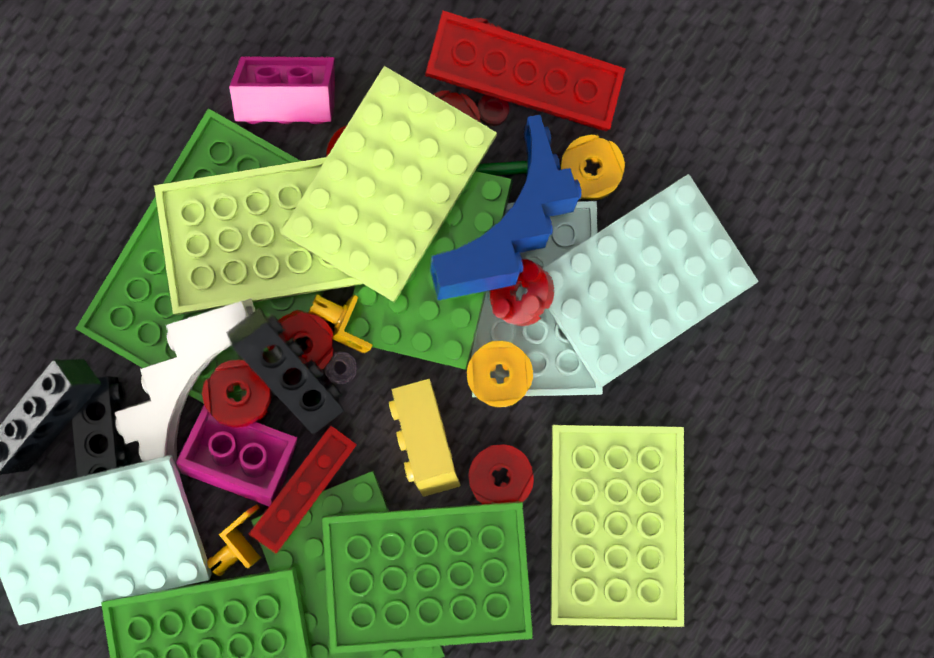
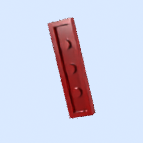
(302, 490)

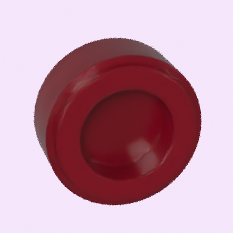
(493, 110)

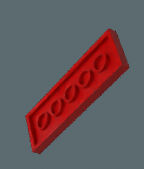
(525, 71)

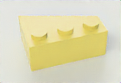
(423, 438)

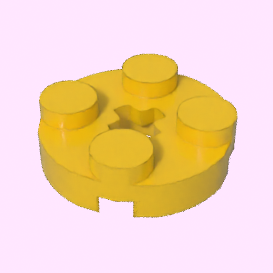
(598, 151)
(511, 359)

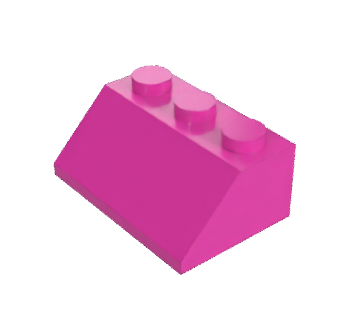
(283, 89)
(239, 459)

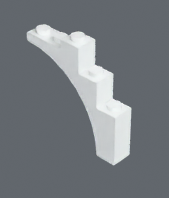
(169, 382)

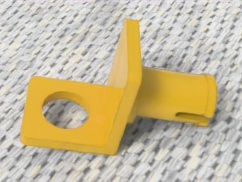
(339, 317)
(236, 547)

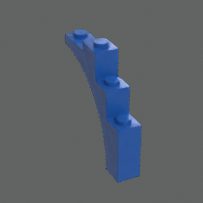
(495, 257)

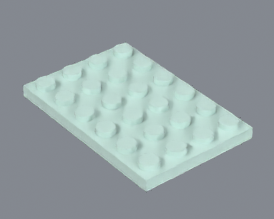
(645, 280)
(553, 359)
(98, 540)

